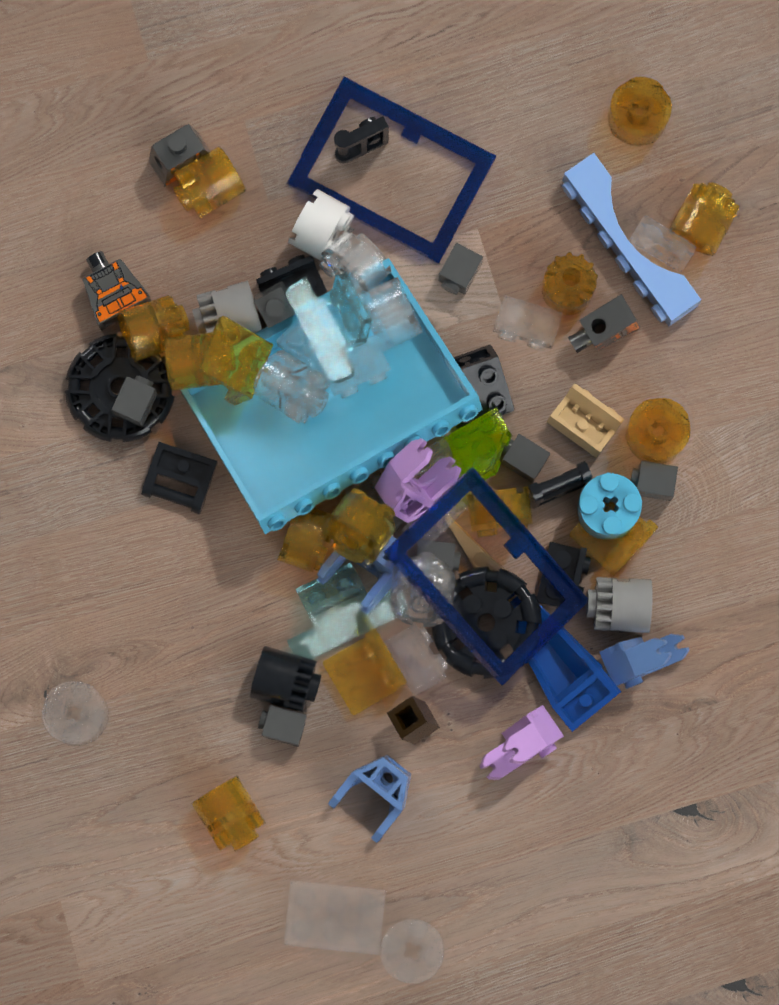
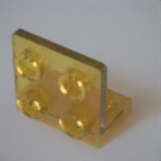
(235, 359)
(615, 552)
(365, 672)

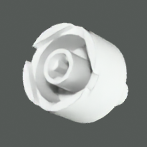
(320, 224)

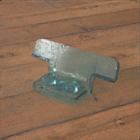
(332, 323)
(337, 613)

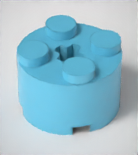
(612, 524)

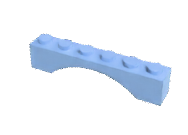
(666, 290)

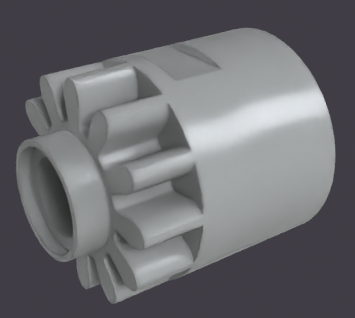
(232, 302)
(620, 604)

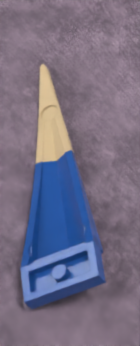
(563, 667)

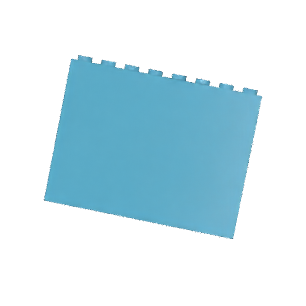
(294, 466)

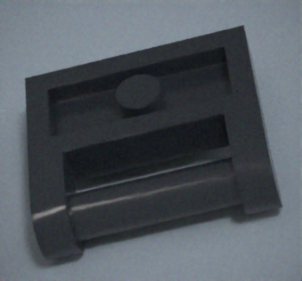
(368, 137)
(183, 468)
(560, 485)

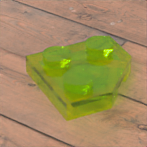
(480, 444)

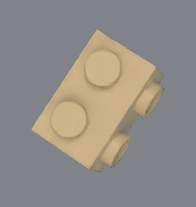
(585, 420)

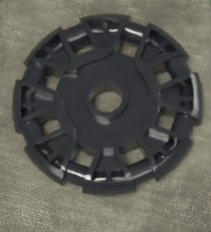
(100, 390)
(492, 603)

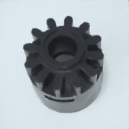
(285, 679)

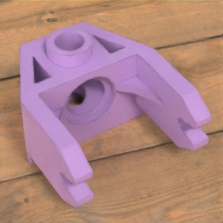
(413, 496)
(524, 740)

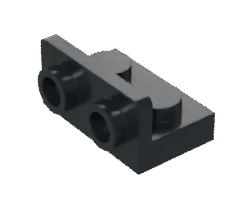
(292, 273)
(573, 562)

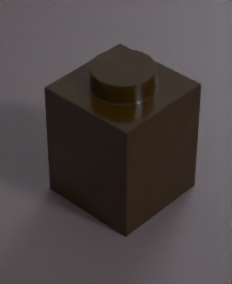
(413, 720)

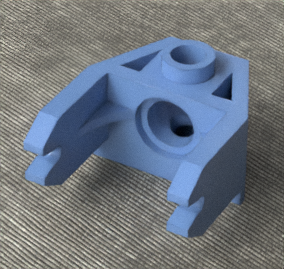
(381, 568)
(634, 658)
(373, 775)

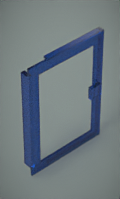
(414, 128)
(520, 542)

